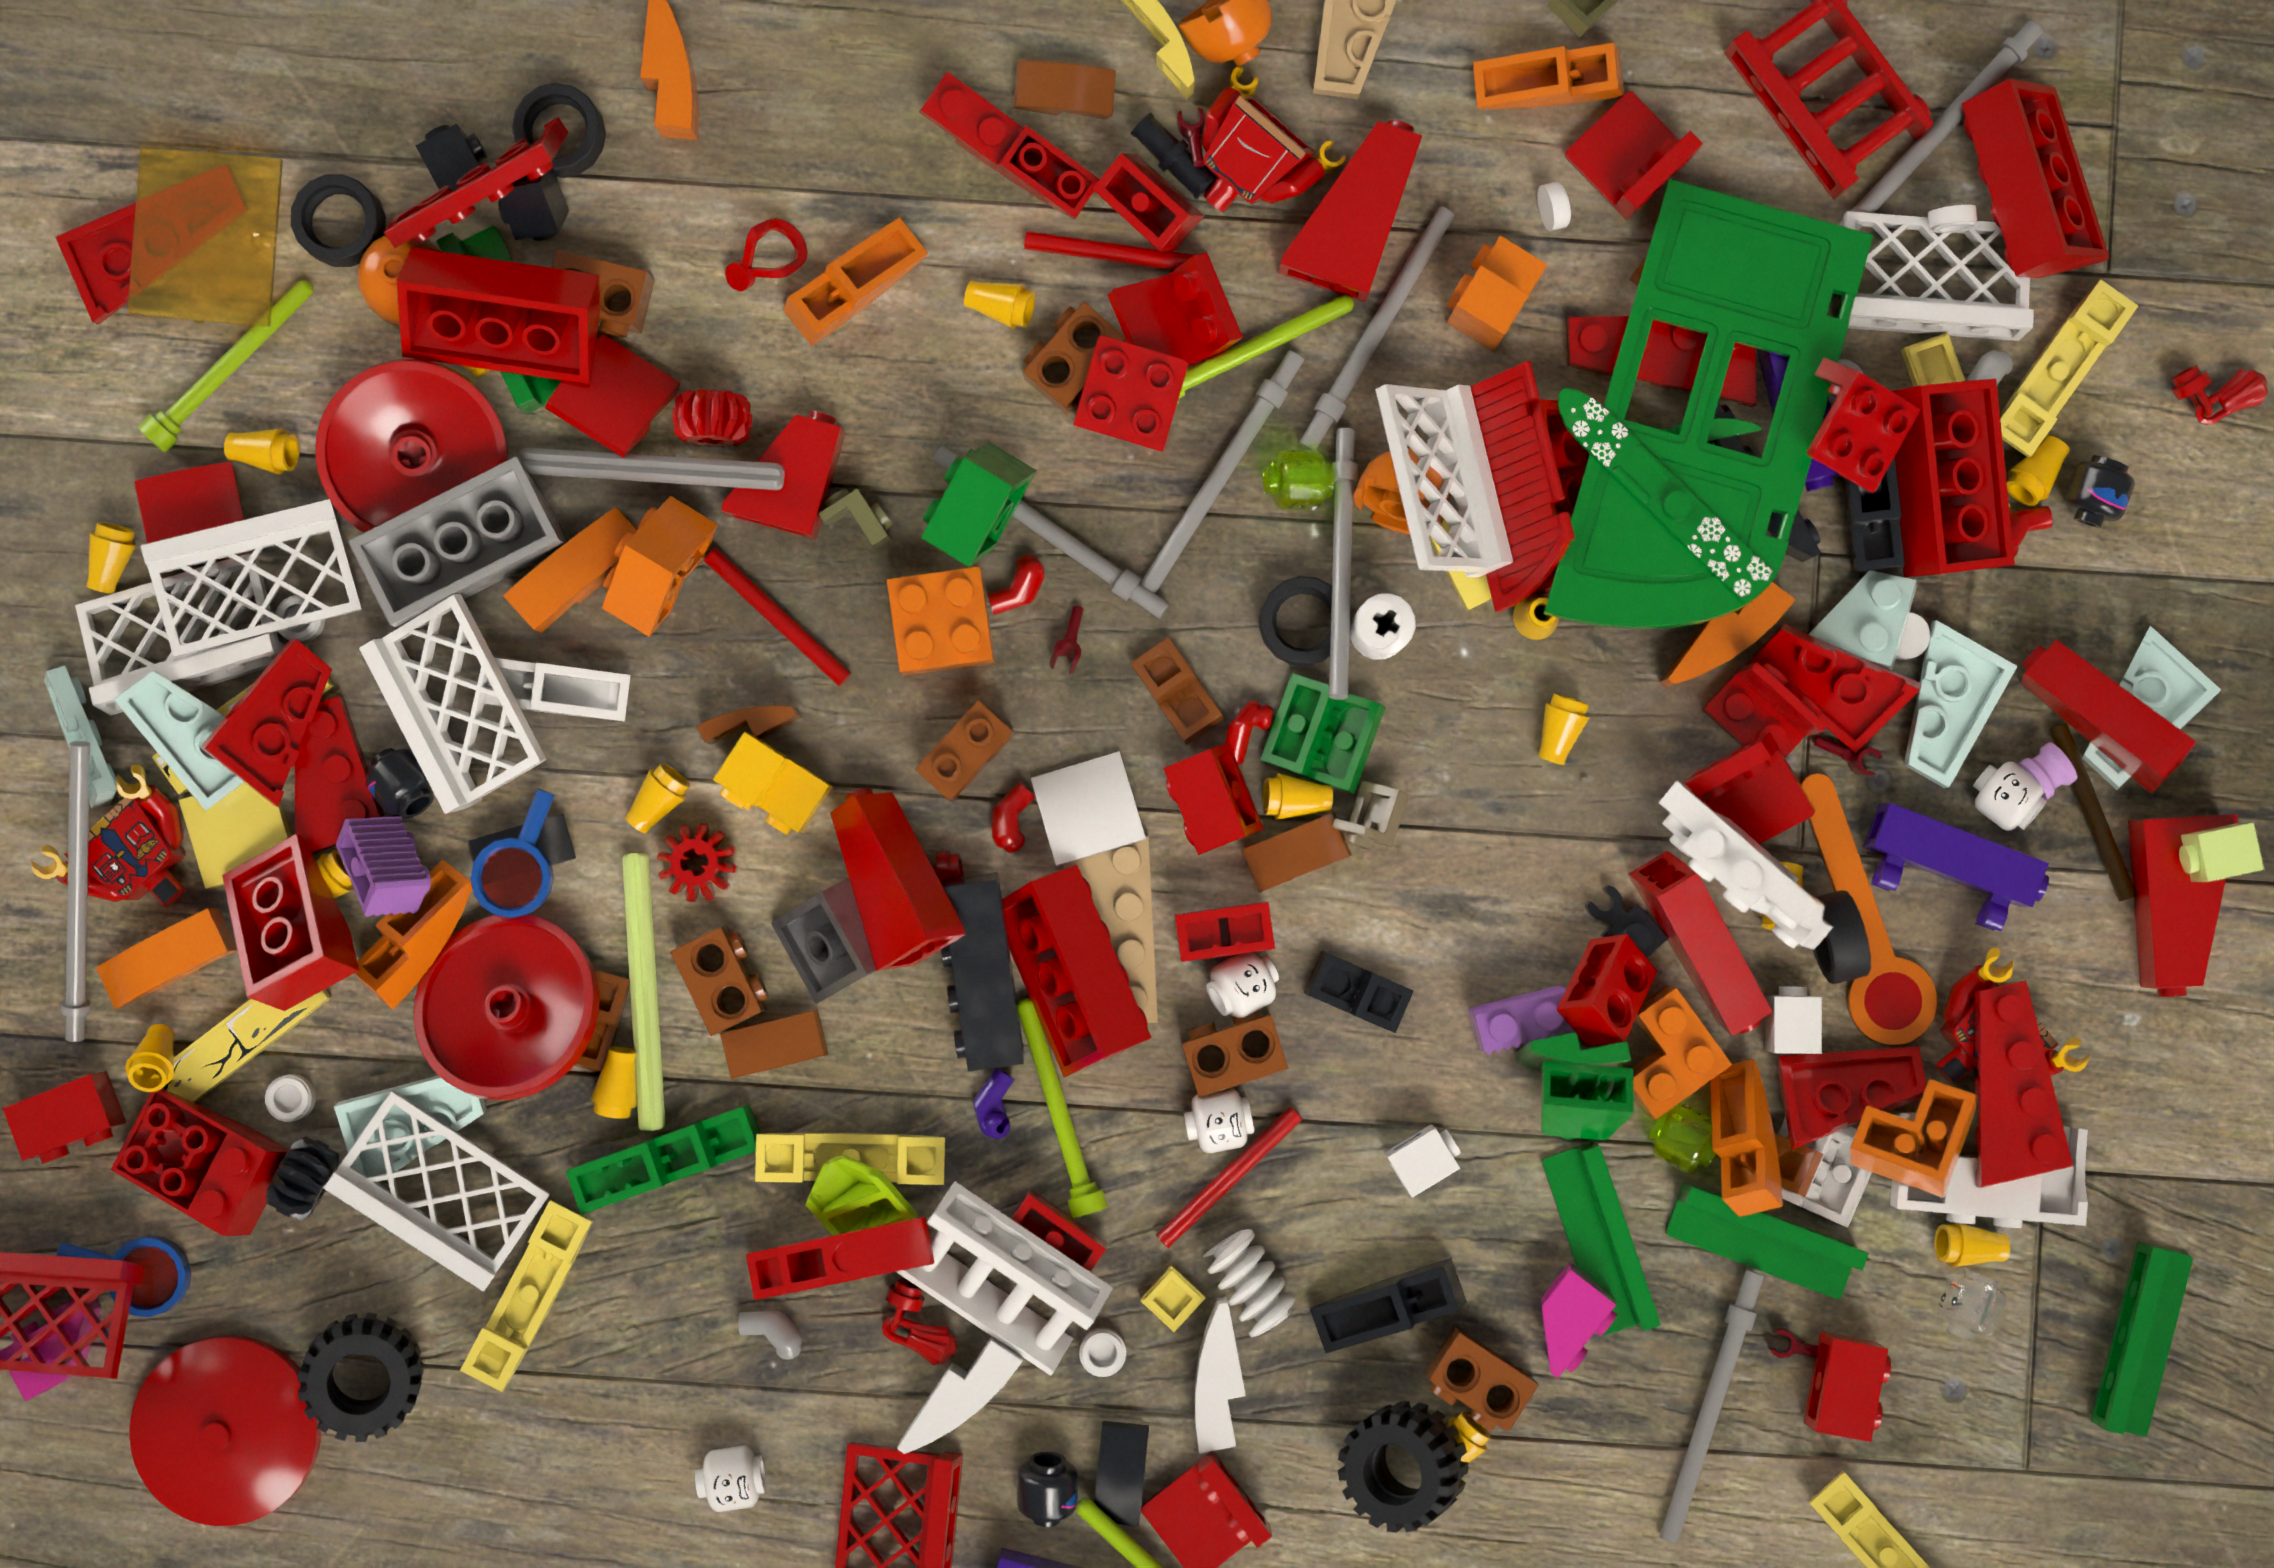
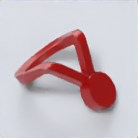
(742, 275)

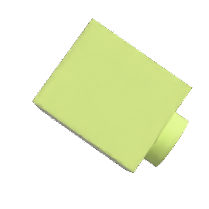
(2221, 852)

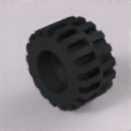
(353, 1416)
(1374, 1485)

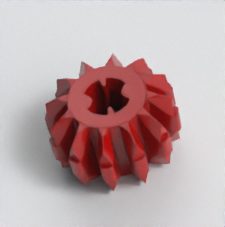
(712, 418)
(701, 846)

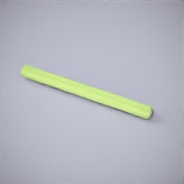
(643, 991)

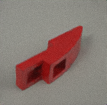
(1009, 147)
(840, 1258)

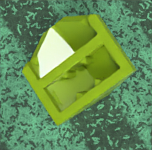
(855, 1197)

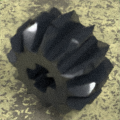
(301, 1178)

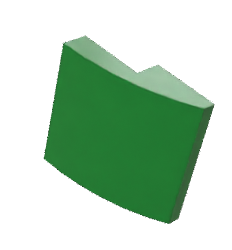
(1322, 735)
(1567, 1049)

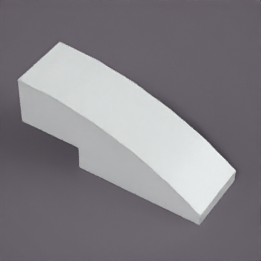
(565, 690)
(1217, 1381)
(961, 1395)

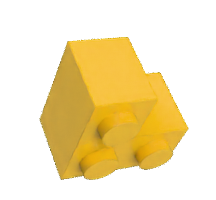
(774, 782)

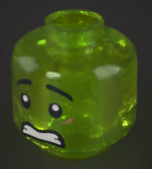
(1298, 479)
(1683, 1138)

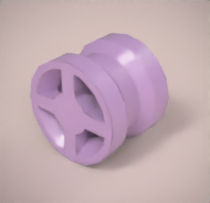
(2050, 769)

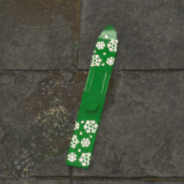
(1664, 495)

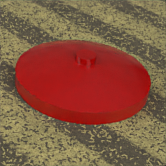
(403, 439)
(506, 1007)
(223, 1431)

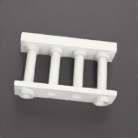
(1023, 1259)

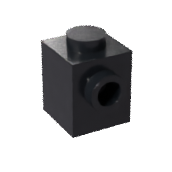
(450, 154)
(534, 207)

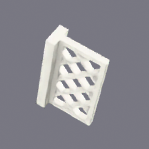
(1944, 314)
(1466, 472)
(240, 538)
(186, 671)
(427, 729)
(415, 1226)

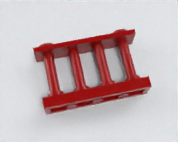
(1808, 130)

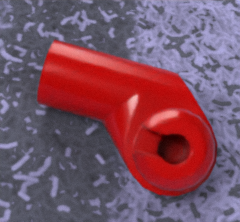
(2028, 520)
(1023, 588)
(1241, 727)
(1006, 821)

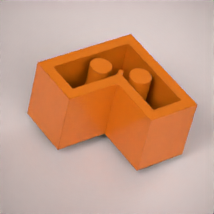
(1493, 297)
(656, 564)
(1683, 1056)
(1920, 1150)

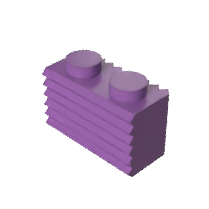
(383, 865)
(1518, 1020)

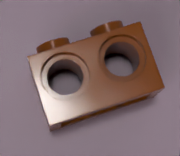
(613, 280)
(1065, 351)
(964, 751)
(708, 986)
(1237, 1065)
(1486, 1372)

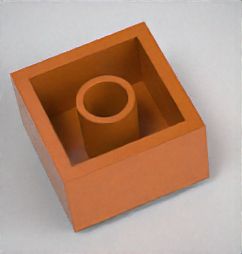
(941, 621)

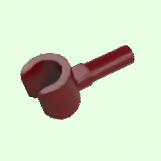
(1193, 135)
(1068, 645)
(1854, 759)
(1795, 1347)

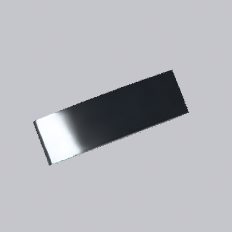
(1875, 524)
(1389, 1306)

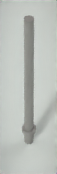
(2012, 51)
(76, 1005)

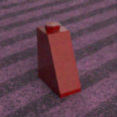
(809, 456)

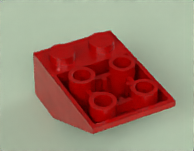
(200, 1162)

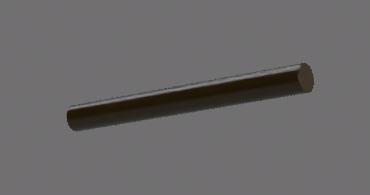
(2094, 815)

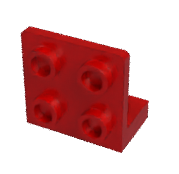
(1630, 154)
(1178, 312)
(1131, 393)
(1861, 427)
(1759, 703)
(1754, 789)
(1206, 1515)

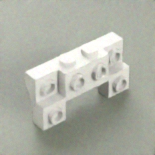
(1744, 867)
(2041, 1198)

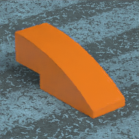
(669, 71)
(1549, 77)
(854, 281)
(570, 572)
(1728, 636)
(416, 939)
(167, 957)
(1745, 1140)

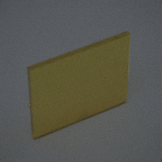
(205, 236)

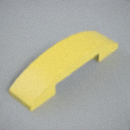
(1173, 56)
(2063, 366)
(802, 1155)
(527, 1296)
(1863, 1526)

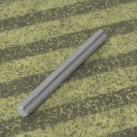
(653, 468)

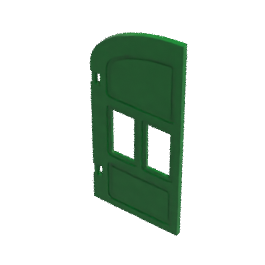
(1741, 279)

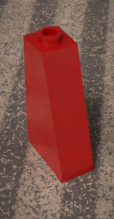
(1353, 221)
(2106, 714)
(892, 882)
(2172, 913)
(1701, 942)

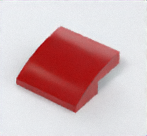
(618, 400)
(188, 501)

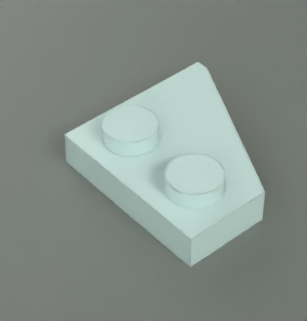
(1870, 618)

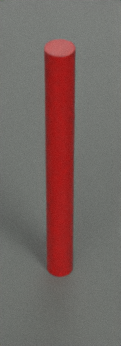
(1104, 251)
(777, 617)
(1229, 1177)

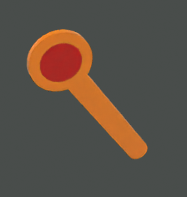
(1897, 995)

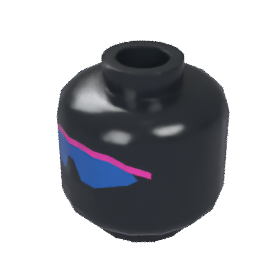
(2099, 491)
(399, 783)
(1047, 1488)

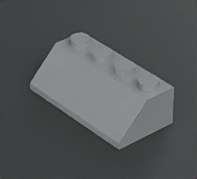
(458, 542)

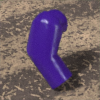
(990, 1107)

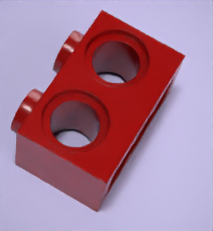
(1224, 931)
(1607, 990)

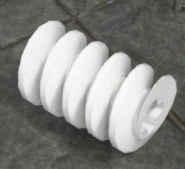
(1400, 626)
(1251, 1281)

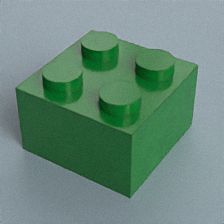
(977, 503)

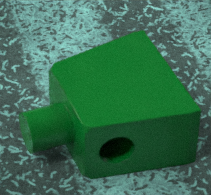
(1581, 1098)

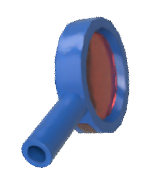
(514, 873)
(164, 1276)

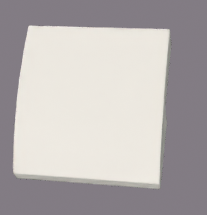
(1088, 808)
(1836, 1183)

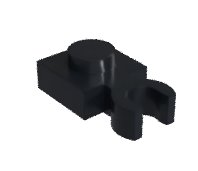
(1632, 922)

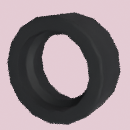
(554, 94)
(313, 195)
(1268, 616)
(1845, 949)

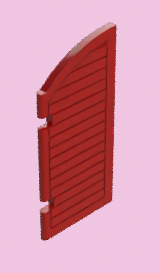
(1524, 483)

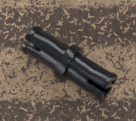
(1172, 155)

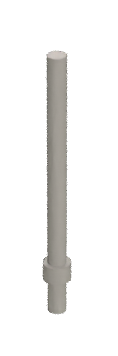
(1270, 397)
(1331, 405)
(1344, 480)
(1124, 583)
(1739, 1319)

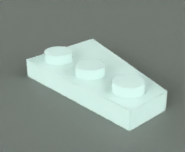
(2165, 684)
(67, 698)
(1954, 703)
(176, 729)
(430, 1094)

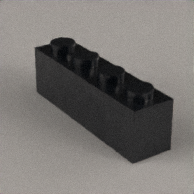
(982, 976)

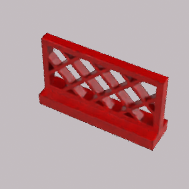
(72, 1274)
(938, 1512)

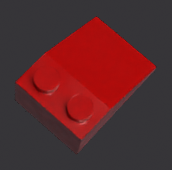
(287, 926)

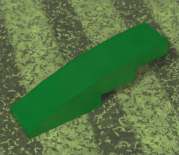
(664, 1159)

